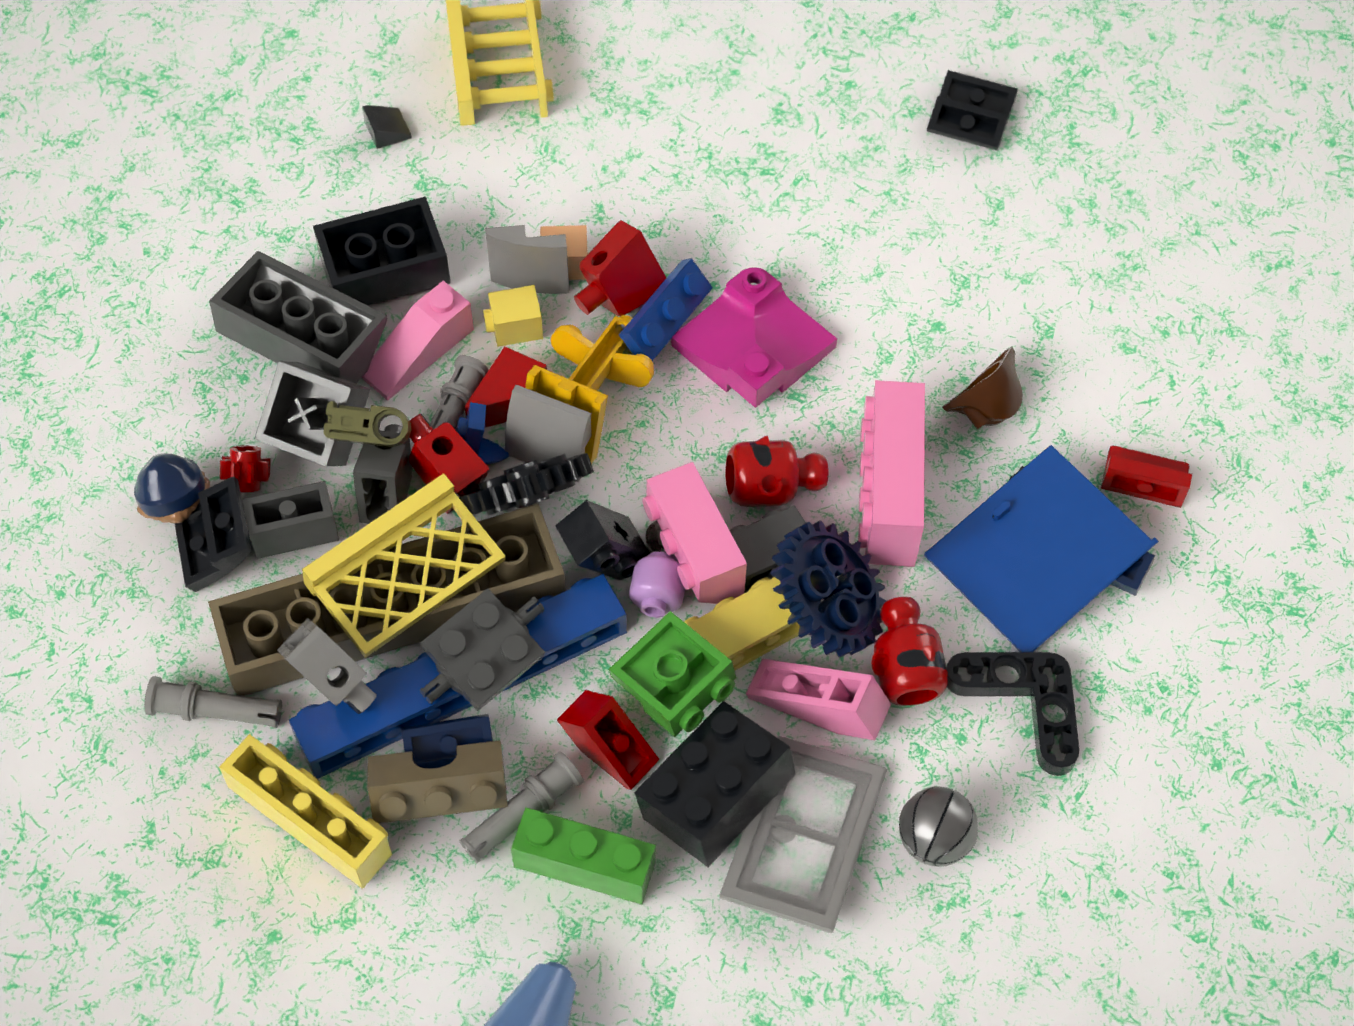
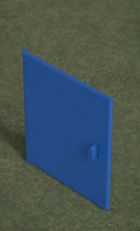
(1043, 551)

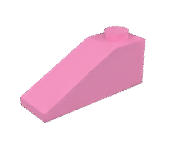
(420, 339)
(822, 696)

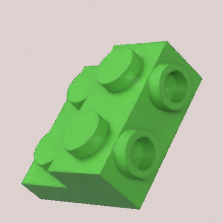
(675, 674)

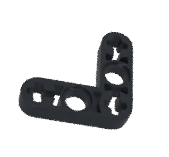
(1030, 683)

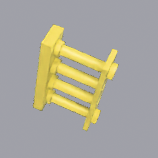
(468, 70)

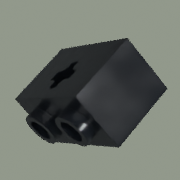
(602, 540)

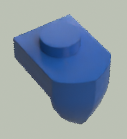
(472, 431)

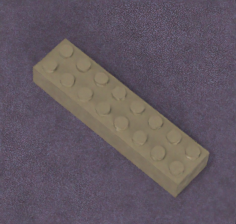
(262, 618)

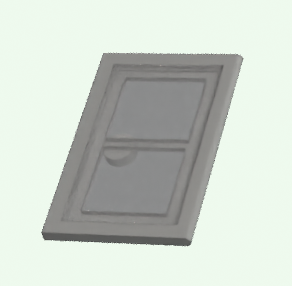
(806, 839)

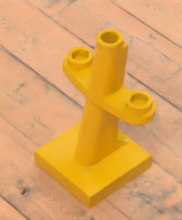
(595, 364)

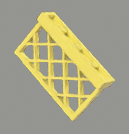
(381, 536)

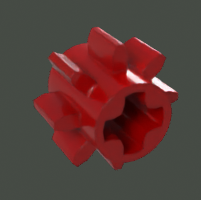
(246, 466)

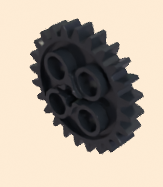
(527, 484)

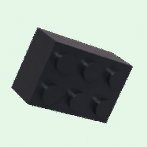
(383, 252)
(715, 783)

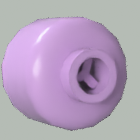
(656, 585)

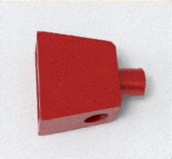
(619, 272)
(445, 452)

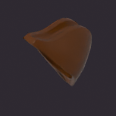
(992, 395)

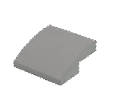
(527, 261)
(544, 427)

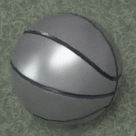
(938, 826)

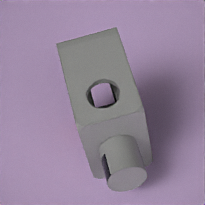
(315, 655)

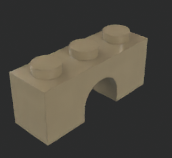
(406, 791)

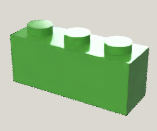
(583, 855)

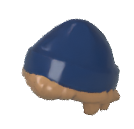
(169, 488)

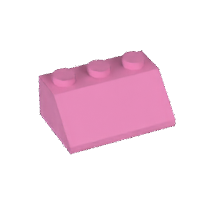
(695, 534)

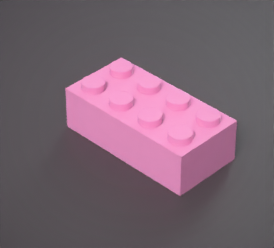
(892, 473)

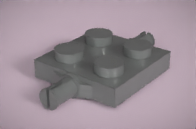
(482, 649)

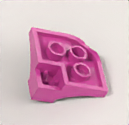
(754, 338)

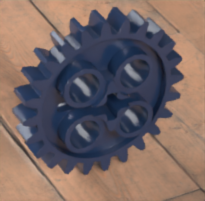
(808, 573)

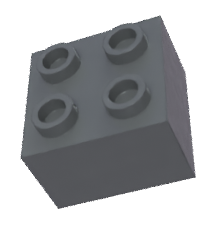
(297, 412)

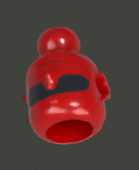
(771, 472)
(908, 656)

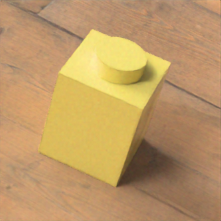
(514, 316)

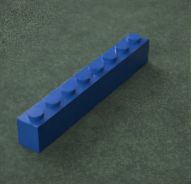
(339, 736)

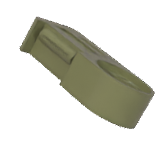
(363, 424)

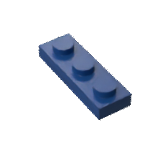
(666, 310)

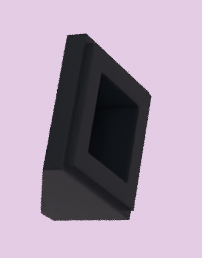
(385, 125)

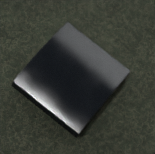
(972, 110)
(213, 535)

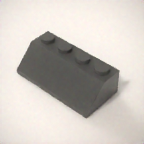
(297, 319)

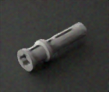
(458, 391)
(193, 701)
(537, 794)

